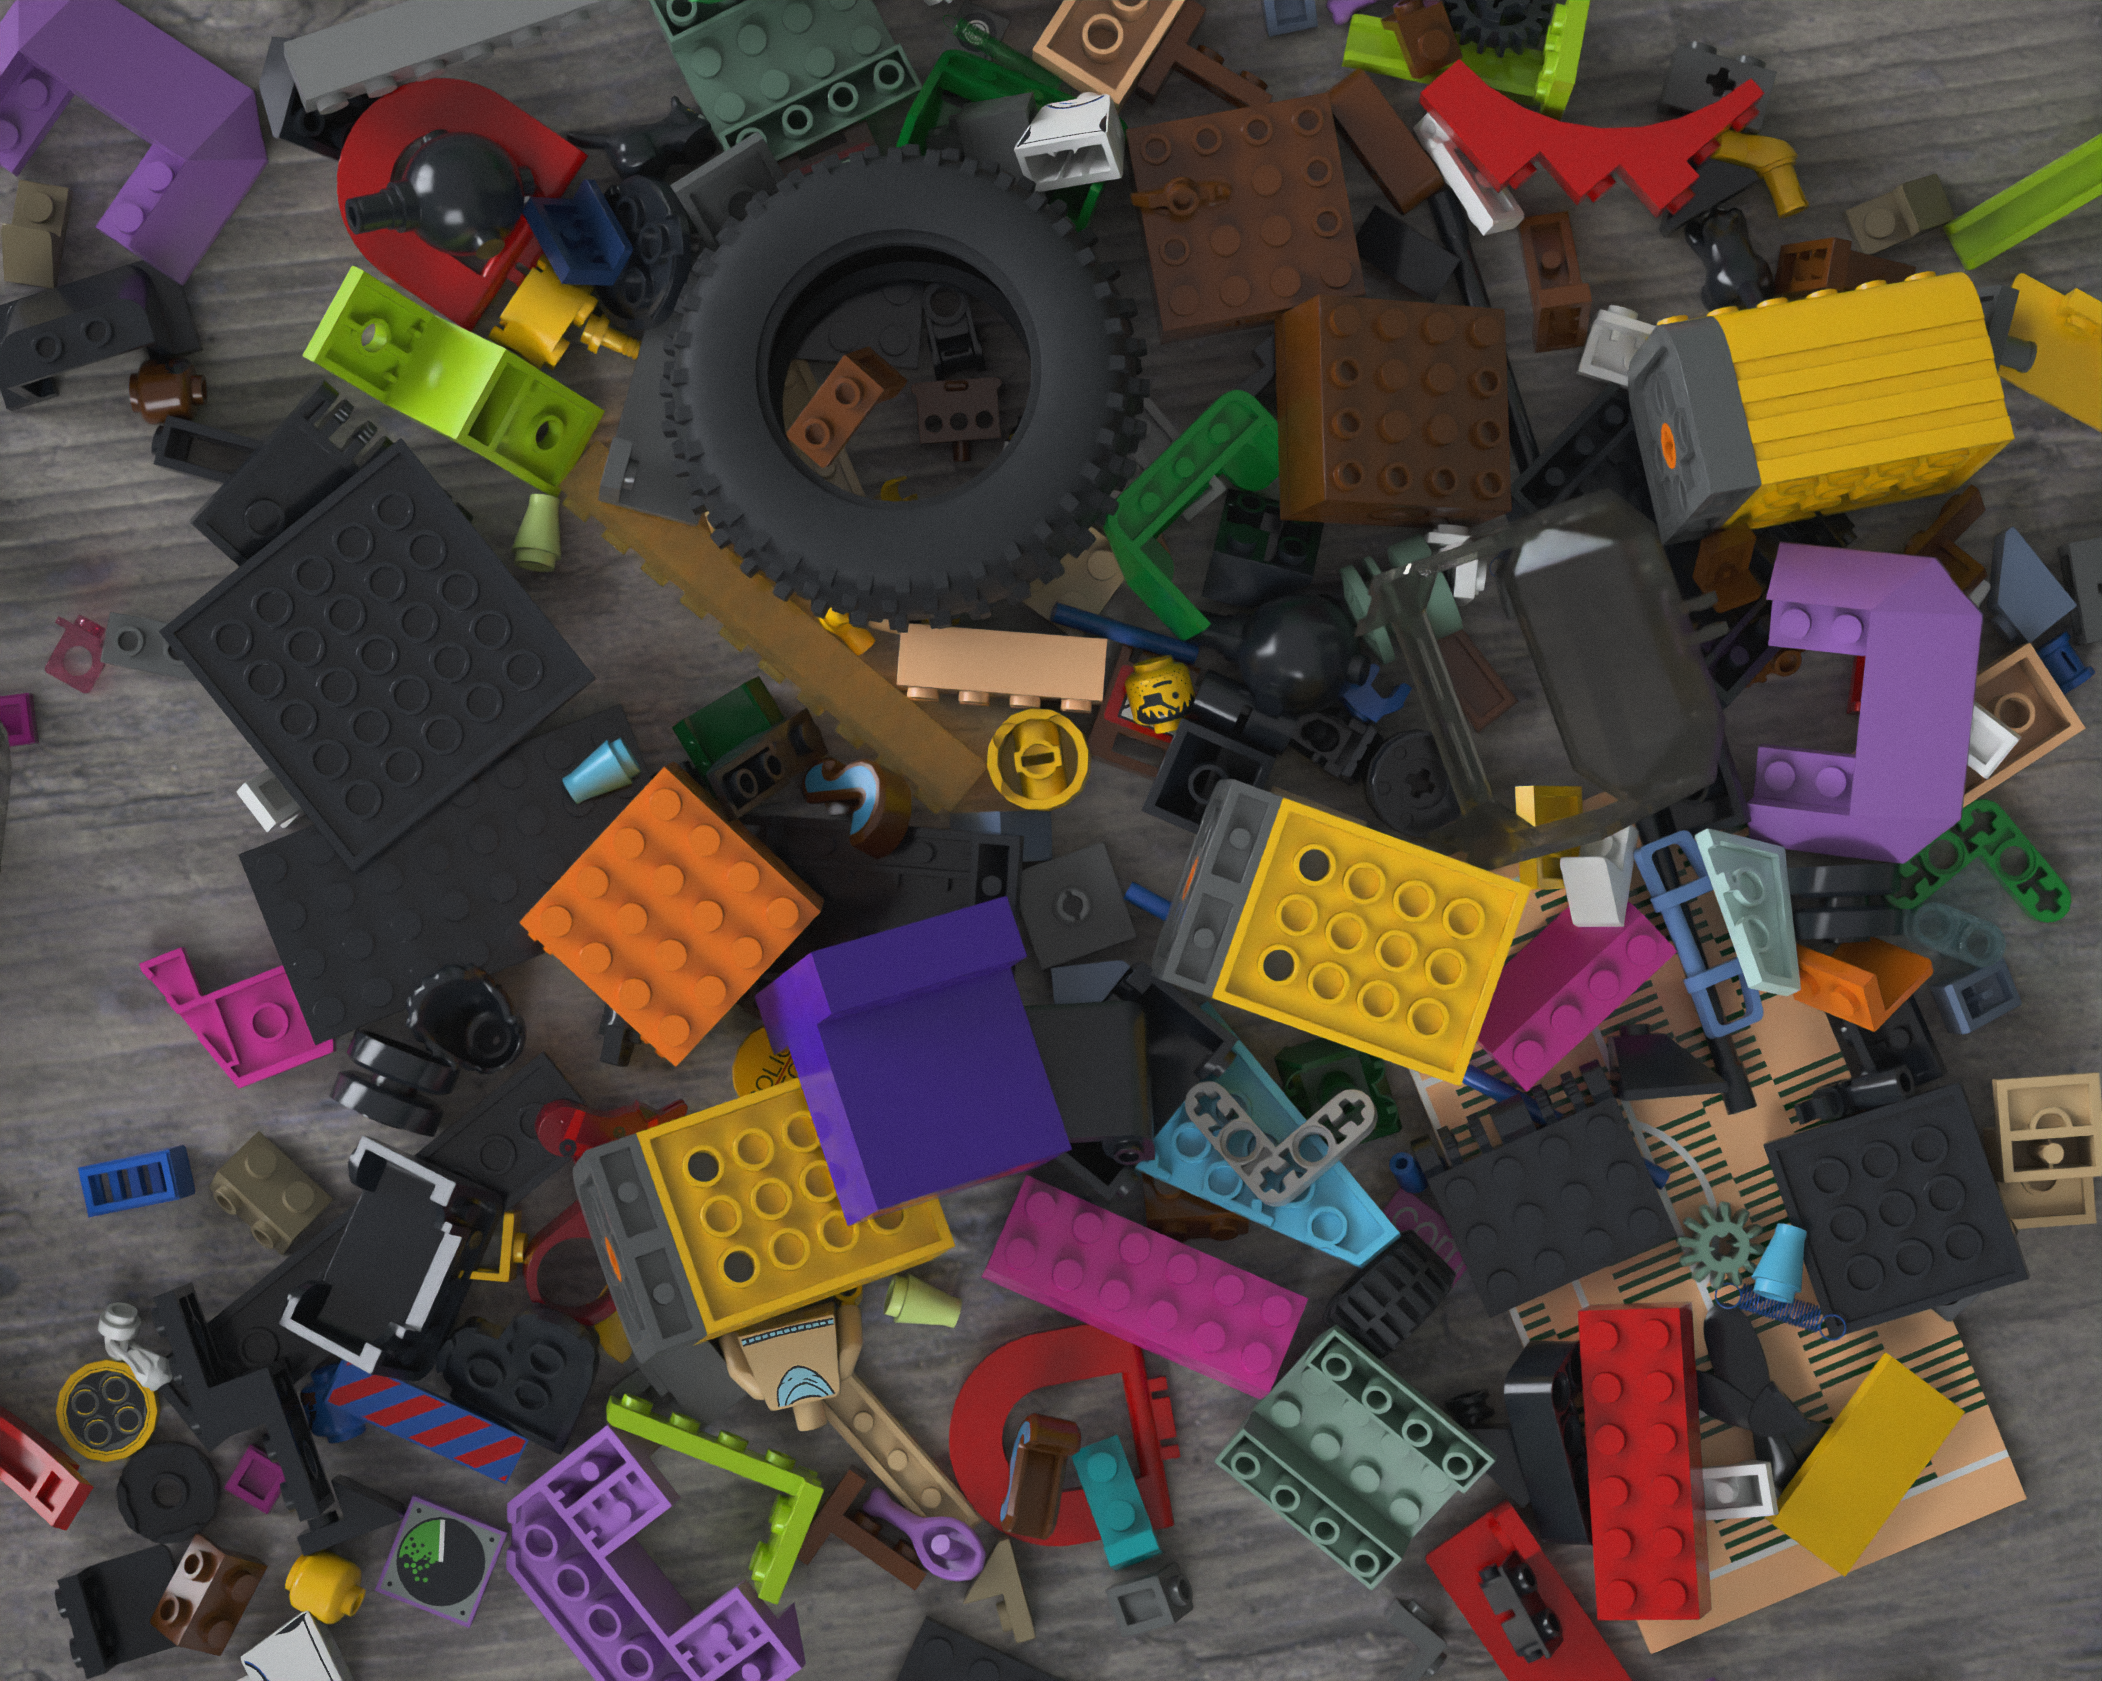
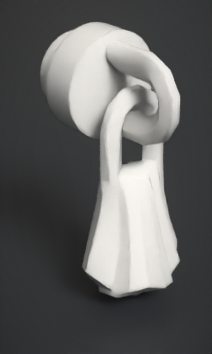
(121, 1325)

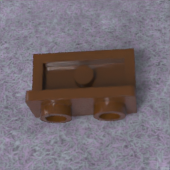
(1186, 1215)
(207, 1596)

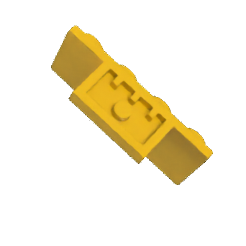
(2068, 348)

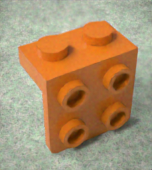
(1860, 980)

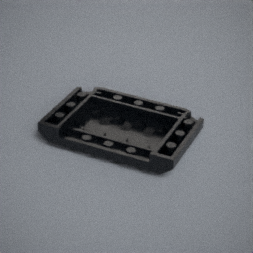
(1604, 452)
(921, 878)

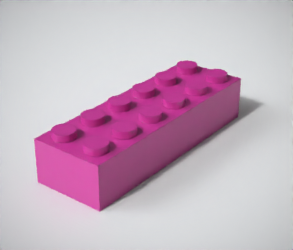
(1145, 1288)

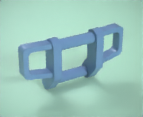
(1669, 905)

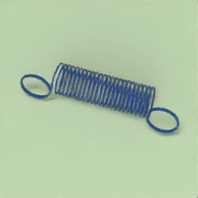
(1778, 1317)

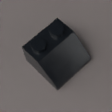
(1193, 767)

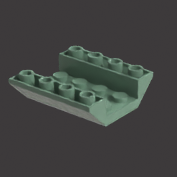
(785, 67)
(1352, 1455)

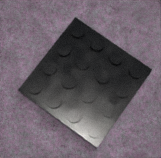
(1897, 1209)

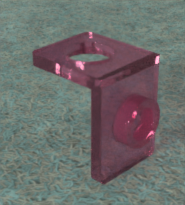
(78, 633)

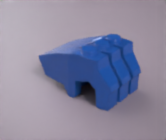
(1367, 705)

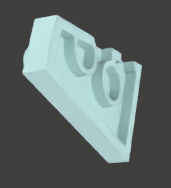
(1756, 907)

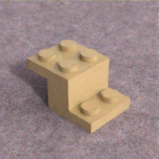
(2047, 1147)

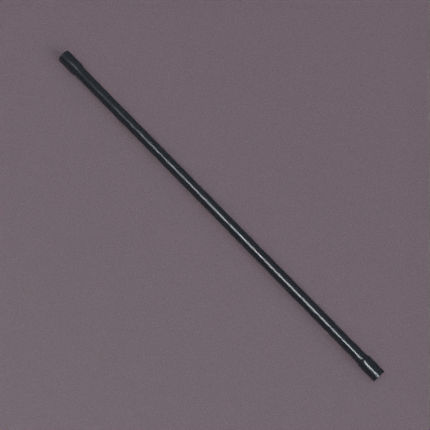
(1455, 236)

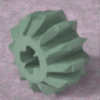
(1720, 1263)

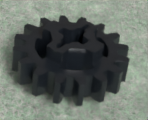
(1499, 23)

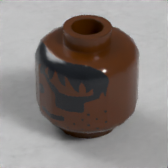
(166, 389)

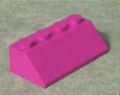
(1564, 989)

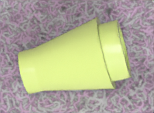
(538, 537)
(920, 1303)

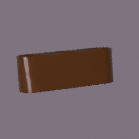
(1382, 142)

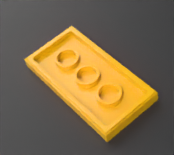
(1865, 1464)

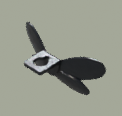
(1747, 1399)

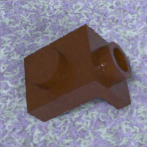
(1423, 35)
(1724, 567)

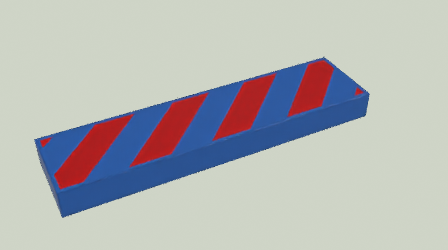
(427, 1420)

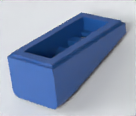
(168, 1173)

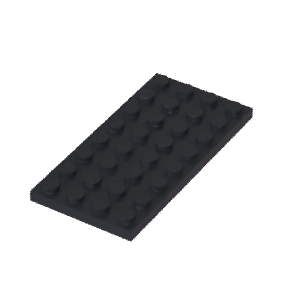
(442, 888)

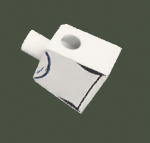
(1073, 143)
(296, 1652)

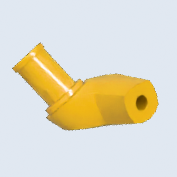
(1771, 161)

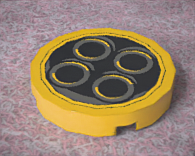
(106, 1411)

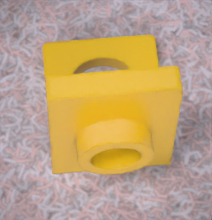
(512, 1251)

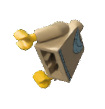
(798, 1357)

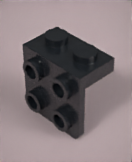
(113, 1608)

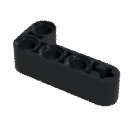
(1550, 1438)

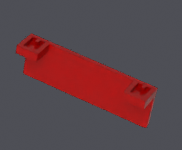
(1490, 1540)

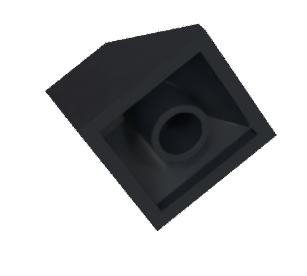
(1656, 1067)

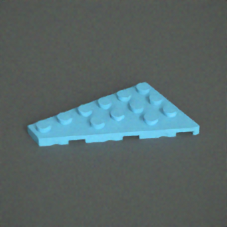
(1328, 1215)

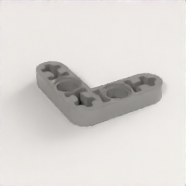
(1267, 1156)

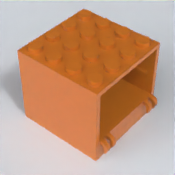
(673, 913)

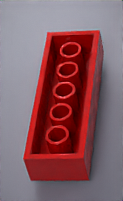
(1644, 1461)

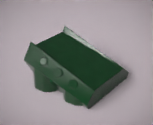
(726, 724)
(1322, 1069)

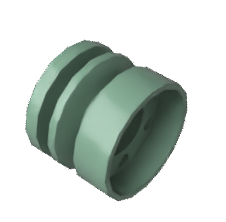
(1440, 610)

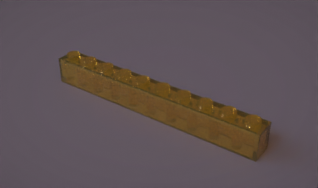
(786, 639)

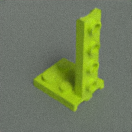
(1531, 79)
(2028, 205)
(789, 1514)

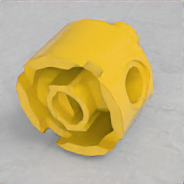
(542, 315)
(1039, 760)

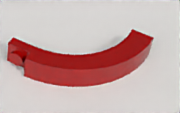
(40, 1472)

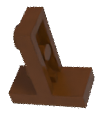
(1198, 65)
(1831, 265)
(1554, 282)
(861, 1533)

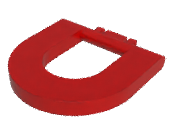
(456, 106)
(1043, 1361)

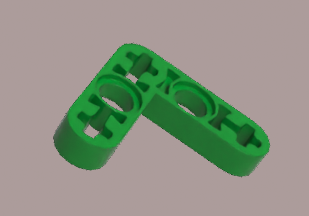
(1989, 850)

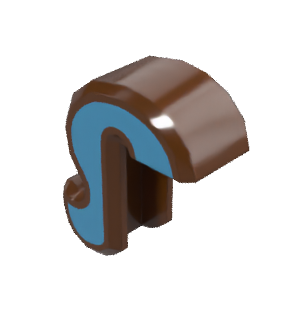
(868, 792)
(1038, 1474)

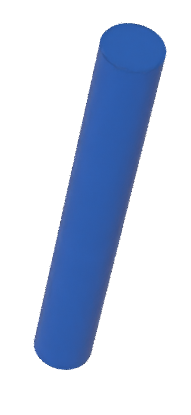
(1123, 633)

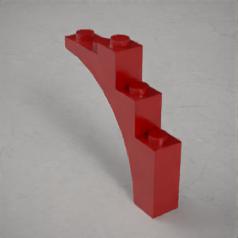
(1582, 159)

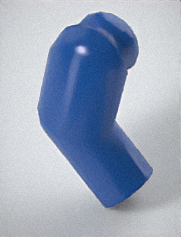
(1408, 1172)

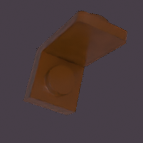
(844, 403)

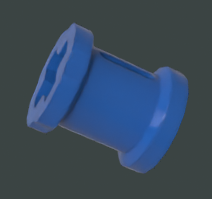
(2064, 663)

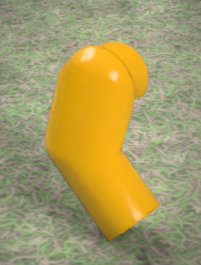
(855, 638)

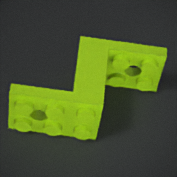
(453, 382)

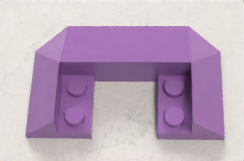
(188, 109)
(1913, 710)
(607, 1595)

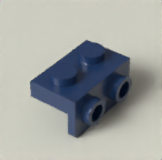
(580, 236)

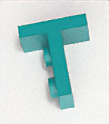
(1116, 1503)

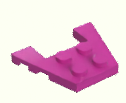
(247, 1026)

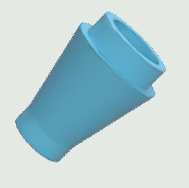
(604, 770)
(1781, 1266)

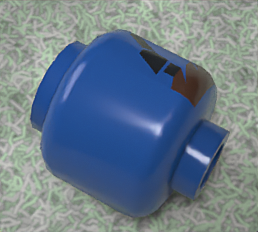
(323, 1418)

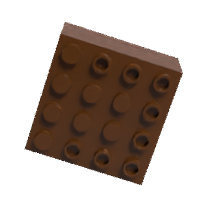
(1268, 241)
(1392, 413)

